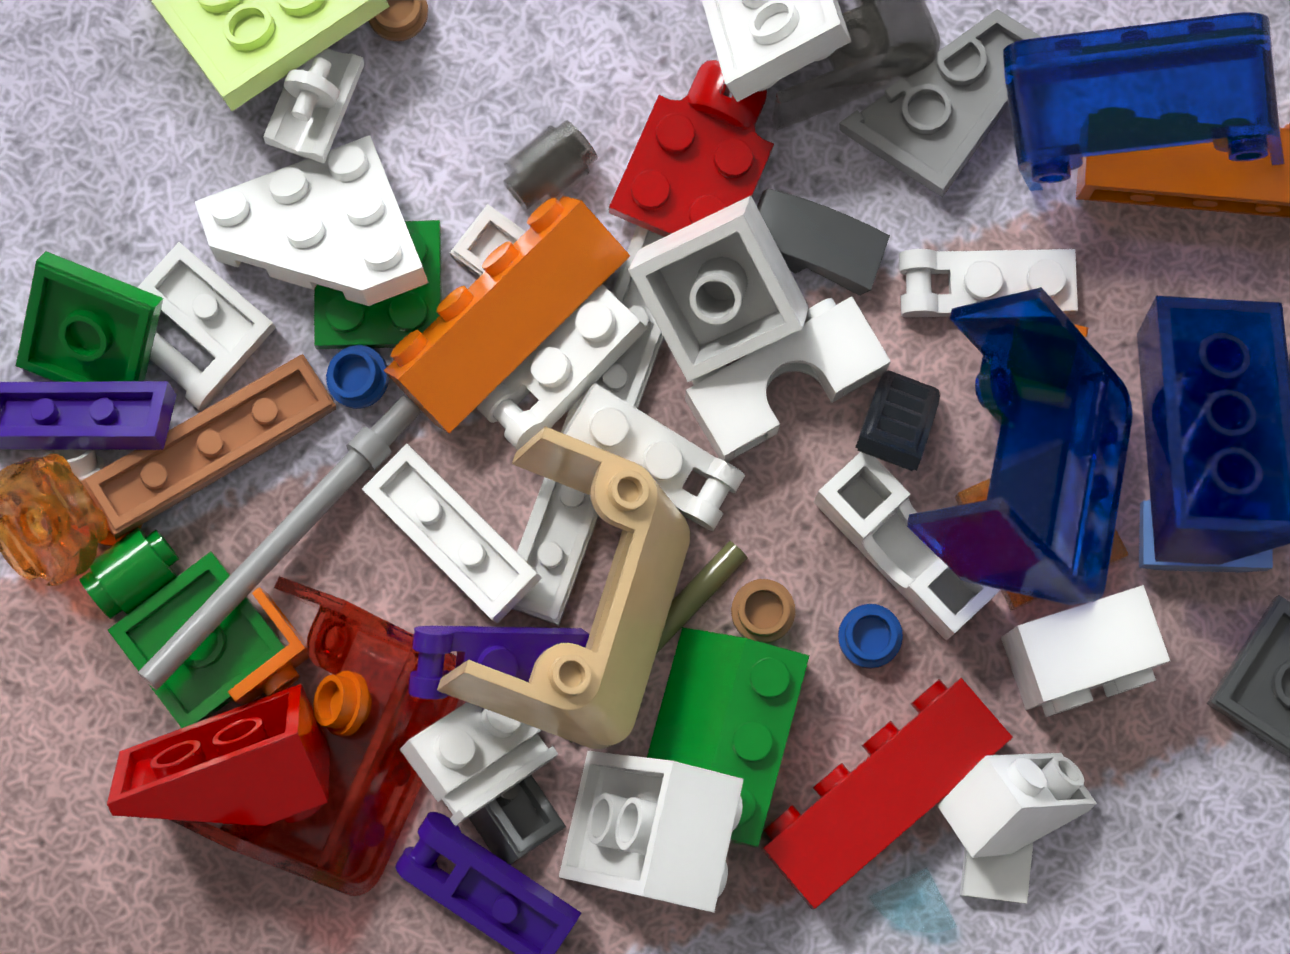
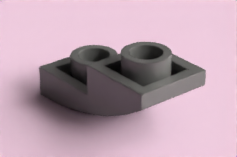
(823, 240)

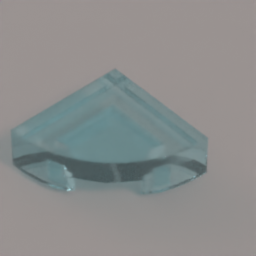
(914, 904)

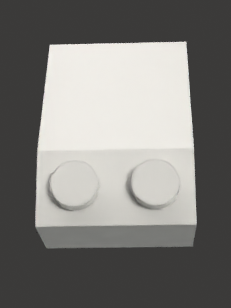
(653, 829)

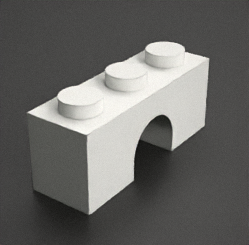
(832, 348)
(874, 516)

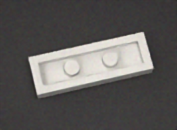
(452, 533)

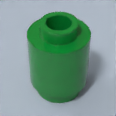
(130, 572)

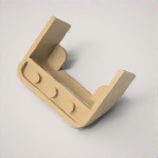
(598, 688)

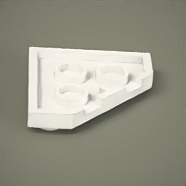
(319, 226)

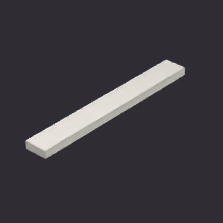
(564, 516)

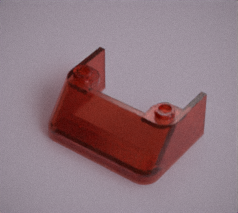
(368, 774)

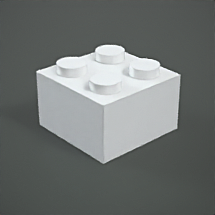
(719, 289)
(1085, 648)

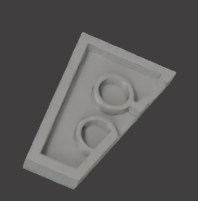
(944, 111)

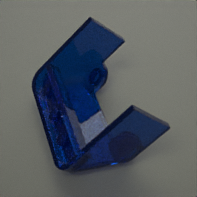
(1144, 92)
(1054, 462)

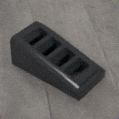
(899, 420)

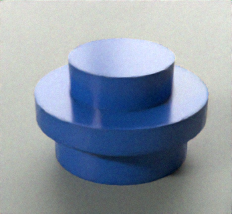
(357, 377)
(870, 636)

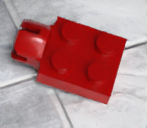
(693, 156)

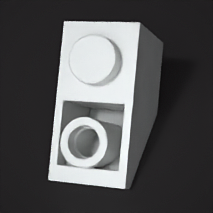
(1015, 801)

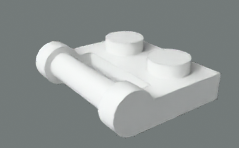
(211, 316)

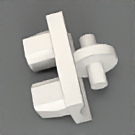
(314, 104)

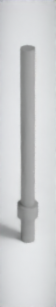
(365, 452)

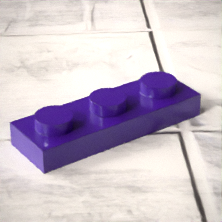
(85, 415)

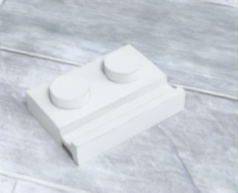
(475, 757)

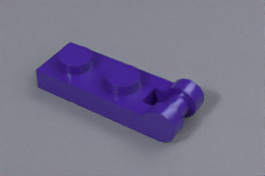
(500, 648)
(485, 890)

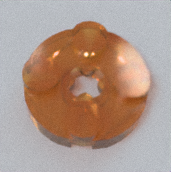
(75, 526)

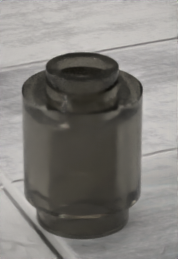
(549, 165)

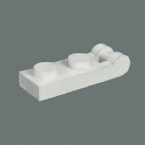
(985, 276)
(563, 367)
(669, 458)

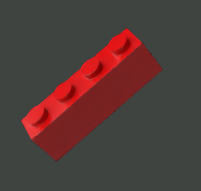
(885, 793)

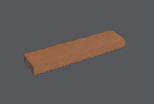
(209, 446)

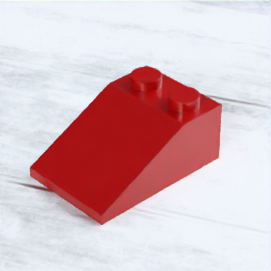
(232, 768)

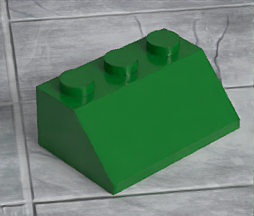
(731, 714)

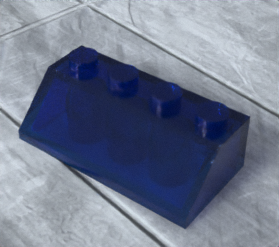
(1216, 427)

